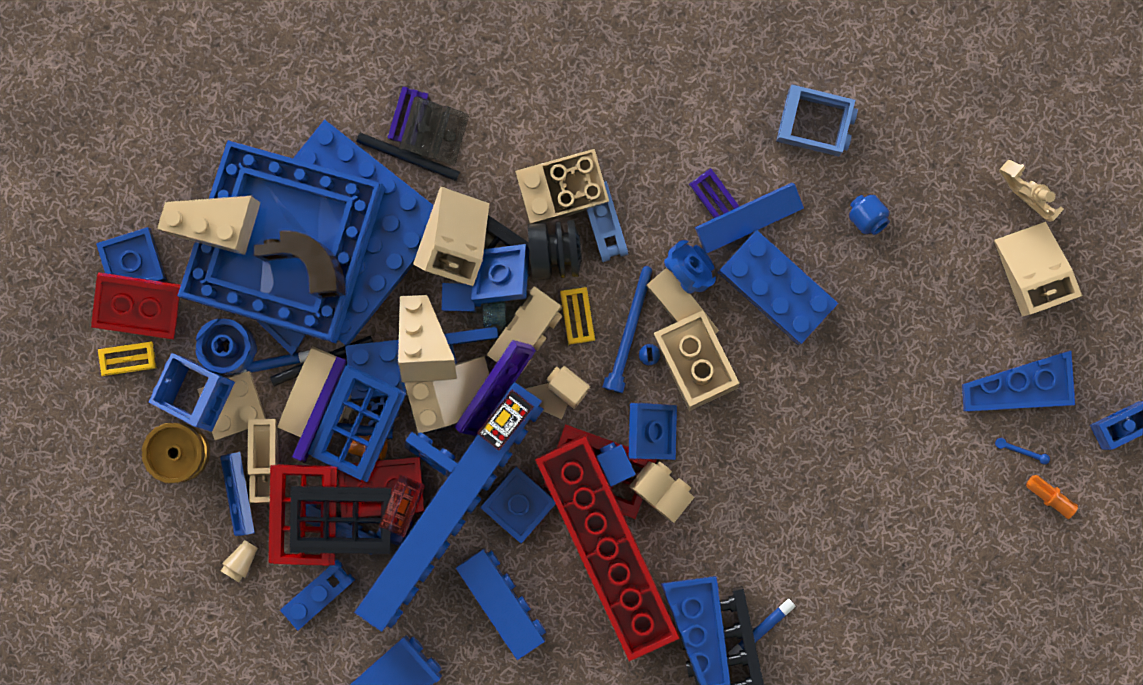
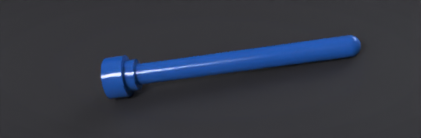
(615, 380)

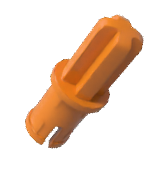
(1052, 496)

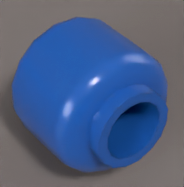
(869, 214)

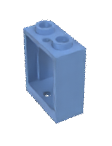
(848, 117)

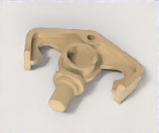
(1032, 193)

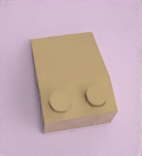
(696, 360)
(444, 401)

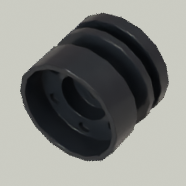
(553, 250)

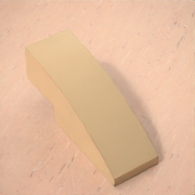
(673, 298)
(306, 391)
(262, 452)

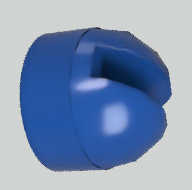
(655, 354)

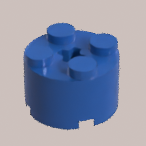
(210, 348)

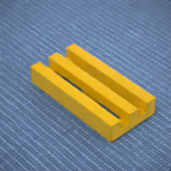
(574, 292)
(150, 355)

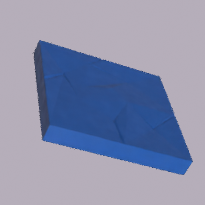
(292, 197)

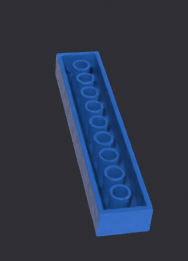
(438, 522)

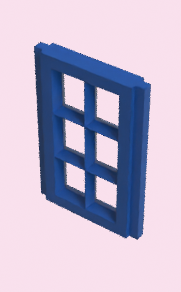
(334, 412)

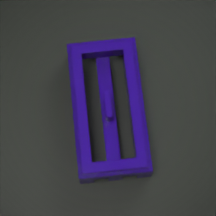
(414, 93)
(701, 179)

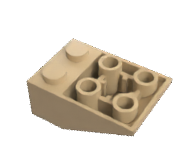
(562, 187)
(454, 237)
(1037, 269)

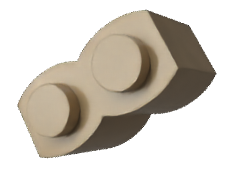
(567, 386)
(662, 491)

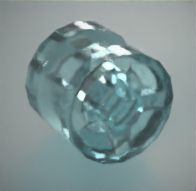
(494, 314)

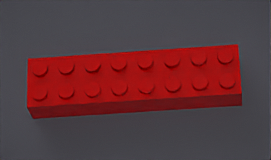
(607, 547)

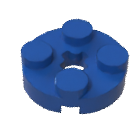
(690, 267)

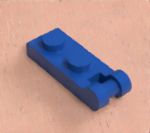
(316, 595)

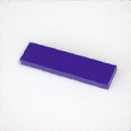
(495, 387)
(316, 417)

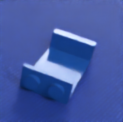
(402, 666)

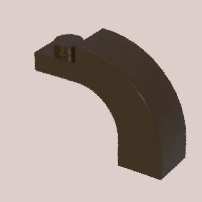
(323, 268)

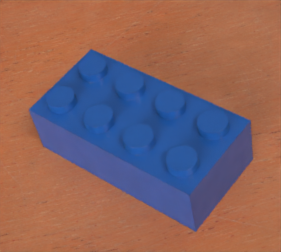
(777, 287)

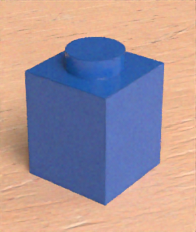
(457, 298)
(615, 463)

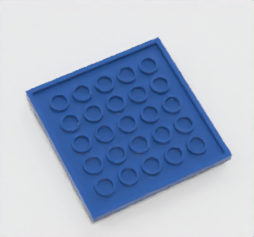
(395, 231)

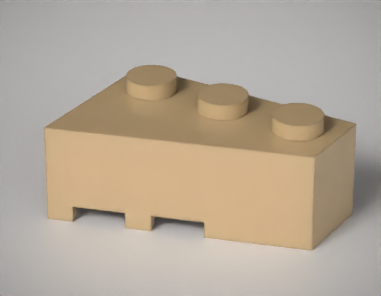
(212, 222)
(529, 323)
(422, 344)

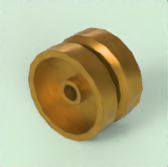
(159, 454)

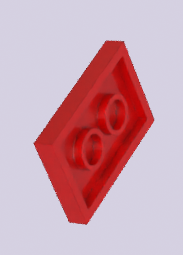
(135, 306)
(383, 475)

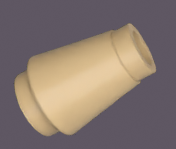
(239, 561)

